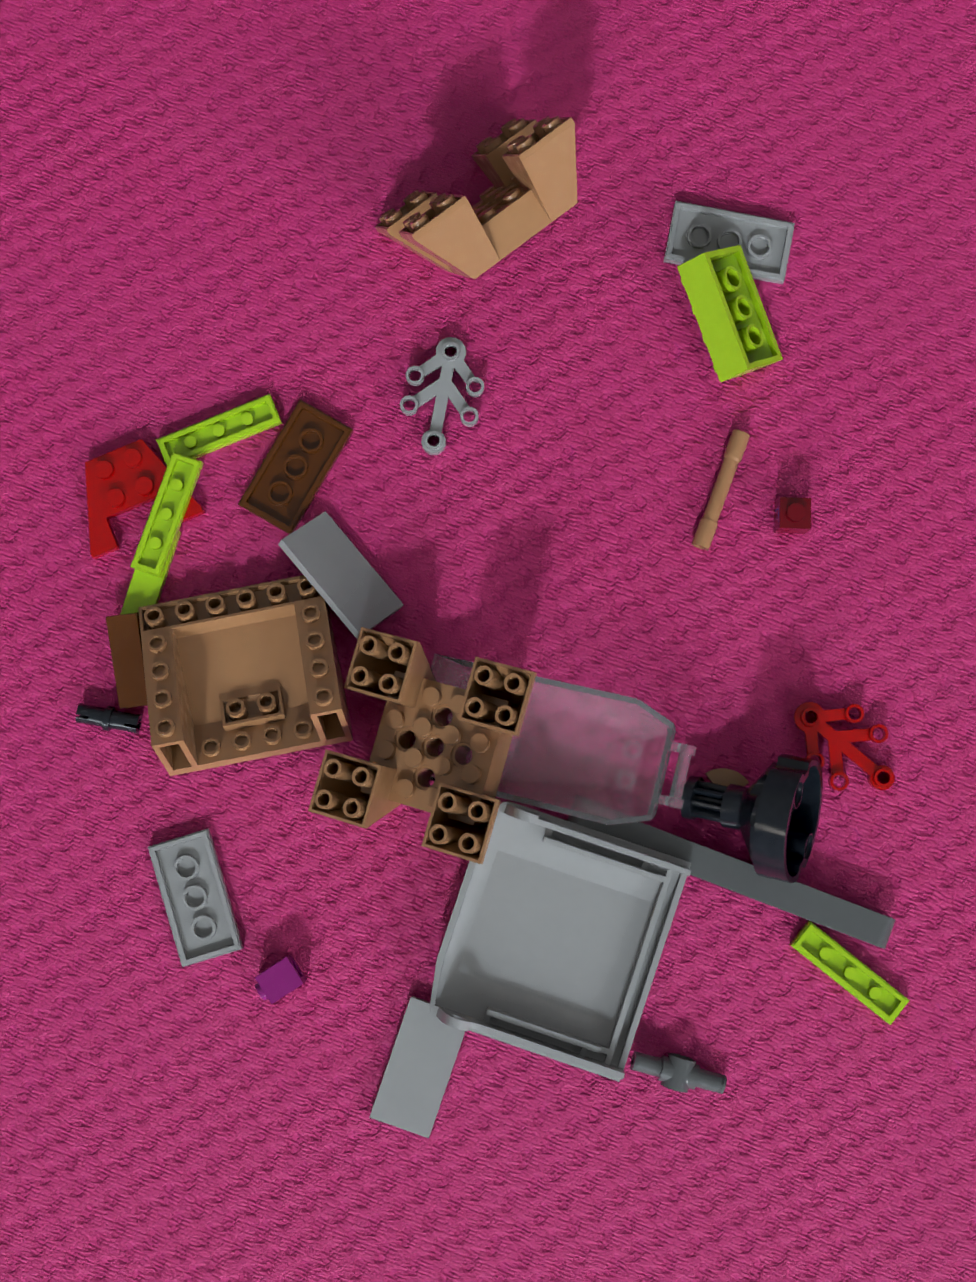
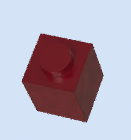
(792, 515)

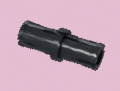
(108, 718)

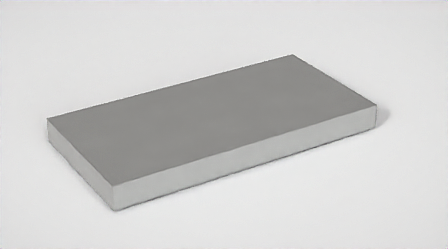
(706, 229)
(340, 574)
(195, 897)
(417, 1070)

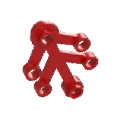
(840, 743)

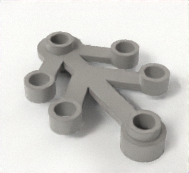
(442, 390)

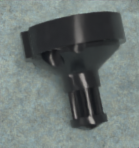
(774, 813)

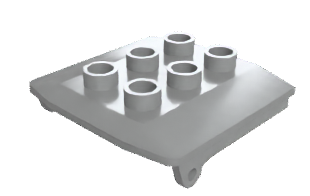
(557, 940)

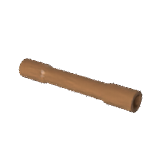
(709, 521)

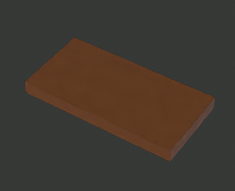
(296, 467)

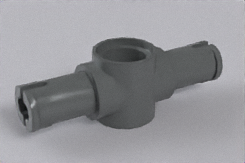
(678, 1072)

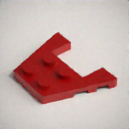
(119, 484)

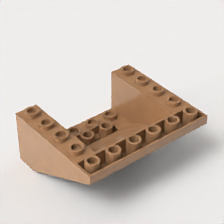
(242, 675)

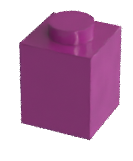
(279, 979)

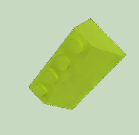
(729, 312)

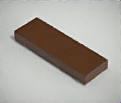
(127, 659)

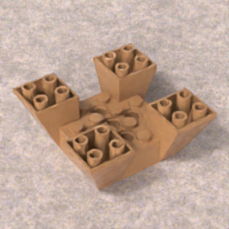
(532, 187)
(397, 774)

